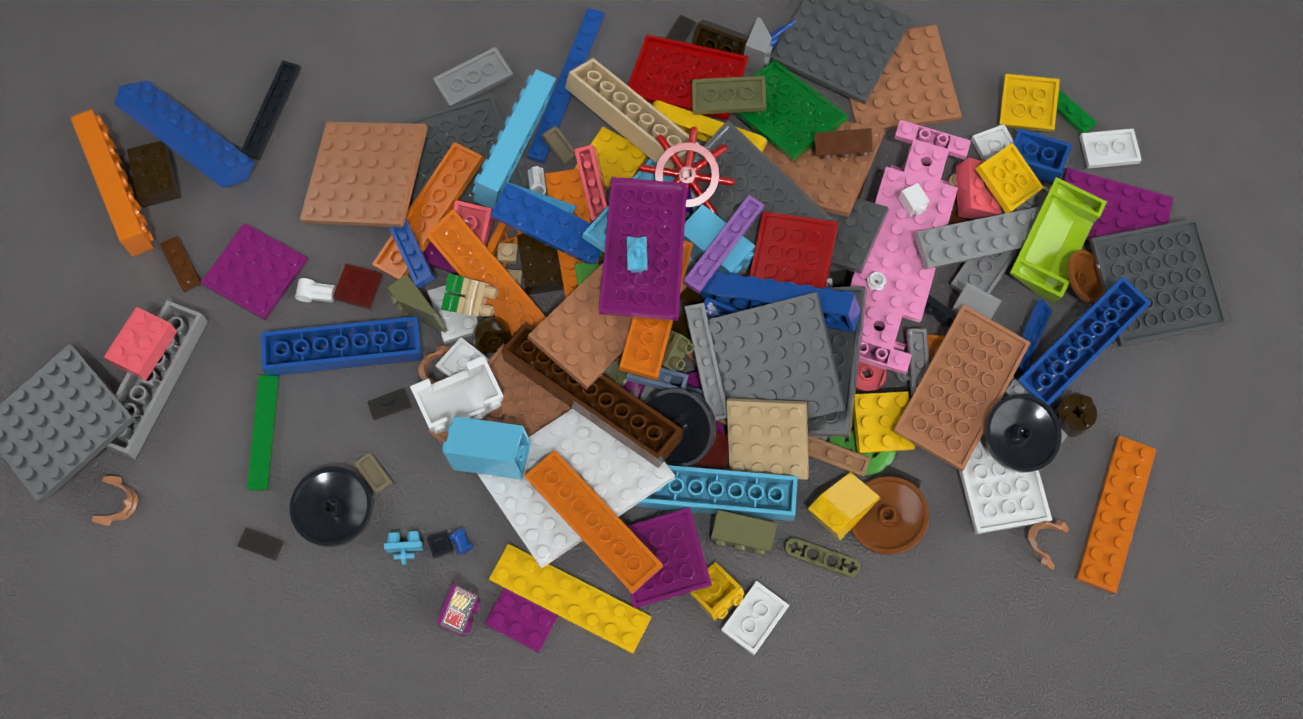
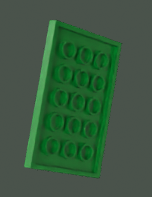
(792, 112)

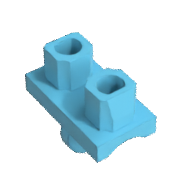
(637, 254)
(394, 546)

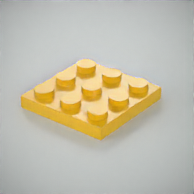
(1029, 102)
(617, 156)
(1009, 178)
(876, 418)

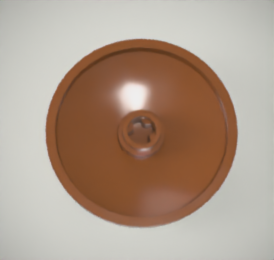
(895, 520)

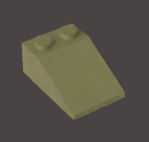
(410, 300)

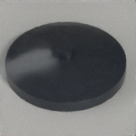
(694, 417)
(1022, 433)
(330, 506)

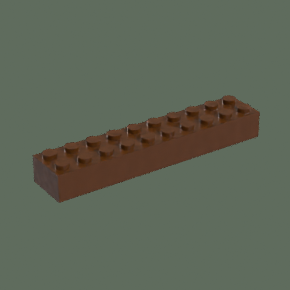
(602, 403)

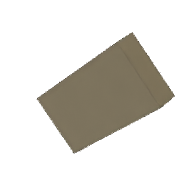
(558, 145)
(373, 473)

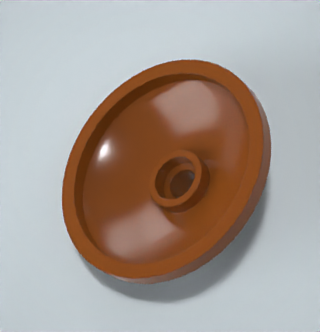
(1084, 276)

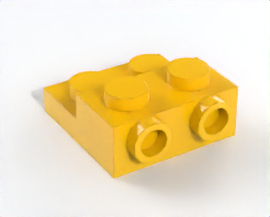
(721, 595)

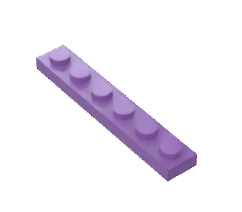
(723, 244)

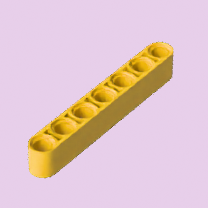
(706, 126)

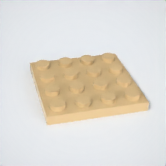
(768, 437)

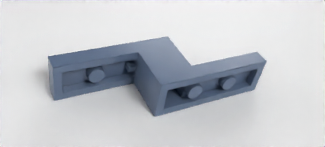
(666, 380)

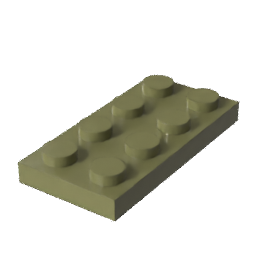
(729, 95)

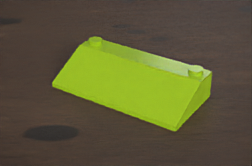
(1055, 235)

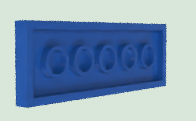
(545, 223)

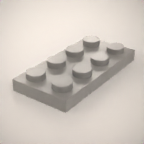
(473, 77)

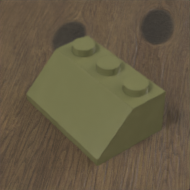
(743, 533)

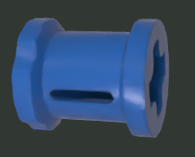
(461, 542)

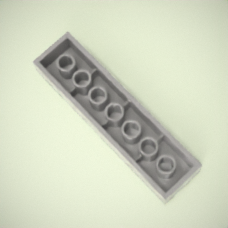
(148, 397)

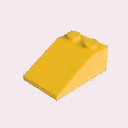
(843, 505)

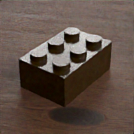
(153, 173)
(539, 266)

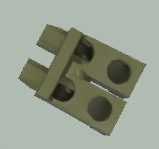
(675, 351)

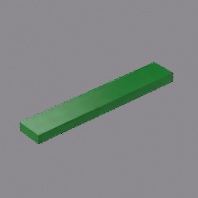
(263, 433)

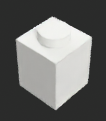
(914, 200)

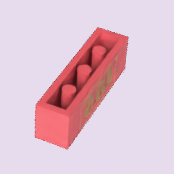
(592, 179)

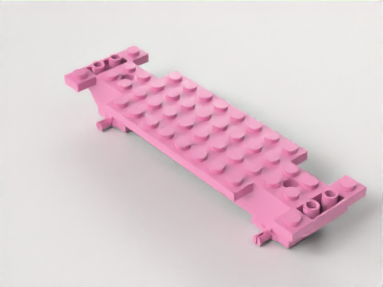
(896, 250)

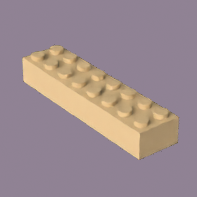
(625, 110)

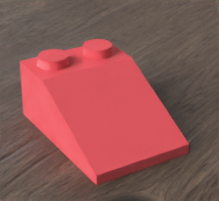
(477, 218)

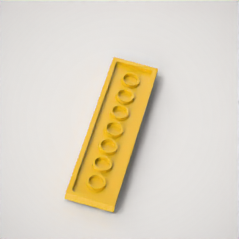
(571, 599)

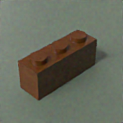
(843, 143)

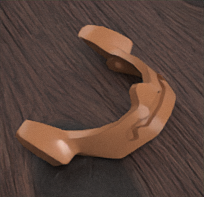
(422, 369)
(130, 502)
(1059, 525)

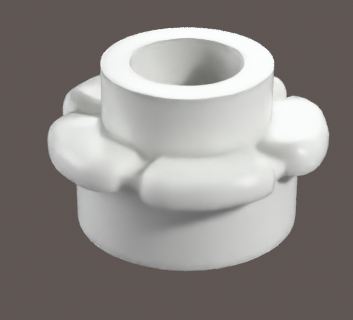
(879, 277)

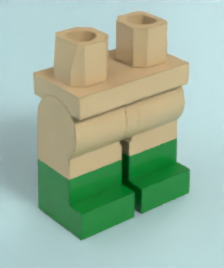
(475, 296)

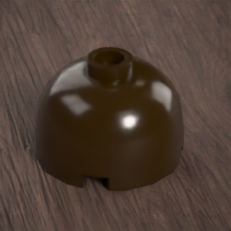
(491, 334)

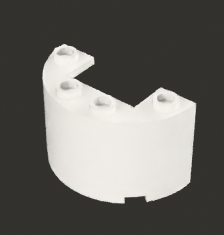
(463, 395)

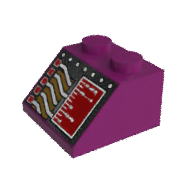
(458, 611)

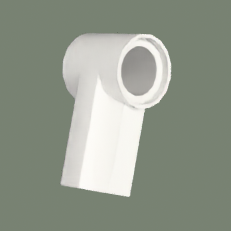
(537, 180)
(310, 290)

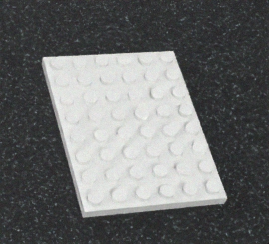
(598, 458)

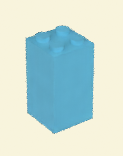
(704, 228)
(487, 447)

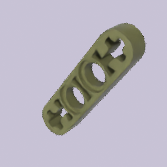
(822, 556)

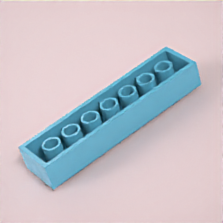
(514, 138)
(728, 491)

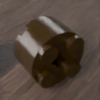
(1076, 414)

